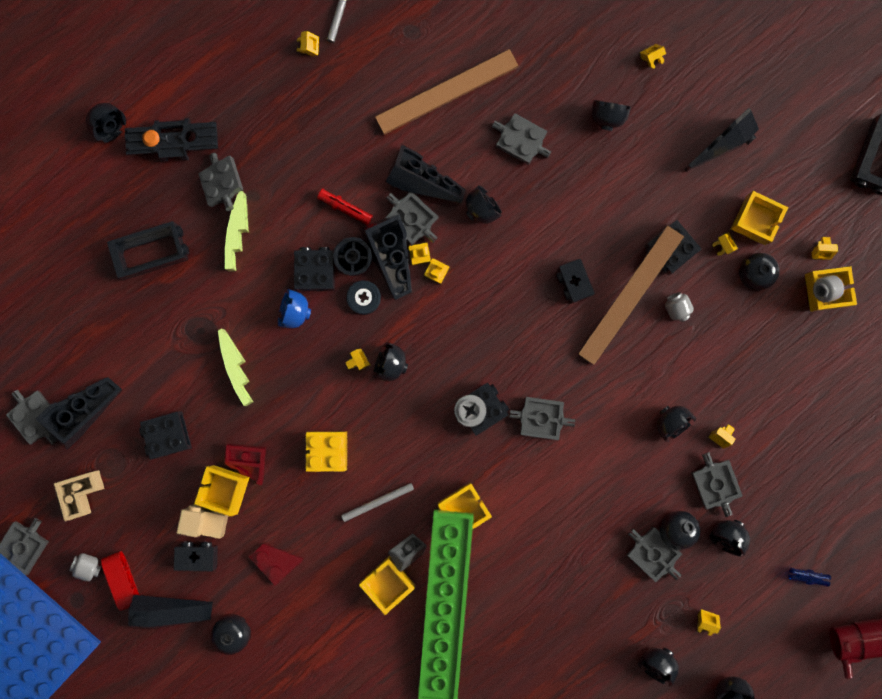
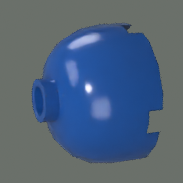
(293, 310)

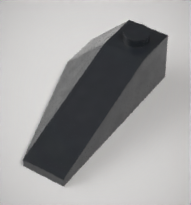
(737, 134)
(416, 176)
(390, 253)
(74, 415)
(162, 612)

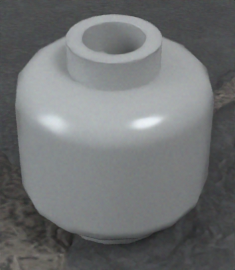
(828, 288)
(679, 306)
(85, 567)

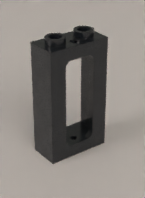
(861, 174)
(144, 237)

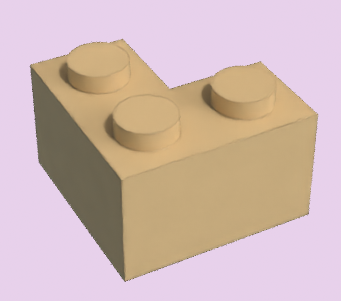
(73, 494)
(201, 521)

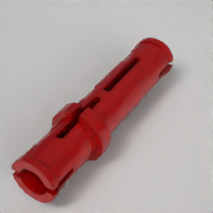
(345, 207)

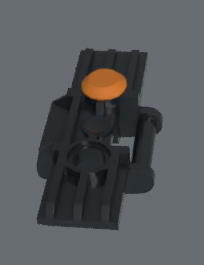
(173, 144)

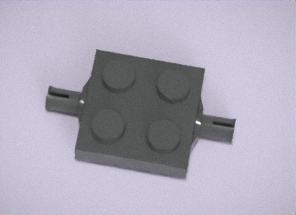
(521, 139)
(220, 181)
(415, 217)
(24, 416)
(542, 418)
(717, 484)
(23, 545)
(653, 554)

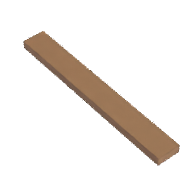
(447, 91)
(631, 294)

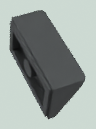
(407, 552)

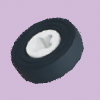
(371, 291)

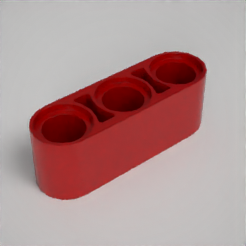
(119, 579)

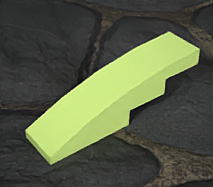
(237, 224)
(232, 361)

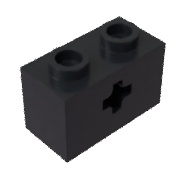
(577, 271)
(186, 561)

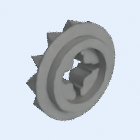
(471, 420)

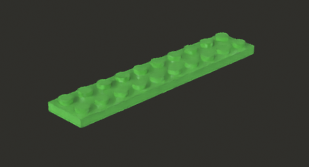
(445, 604)

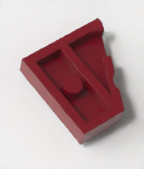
(247, 460)
(274, 562)

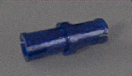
(809, 577)

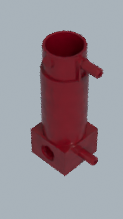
(856, 642)

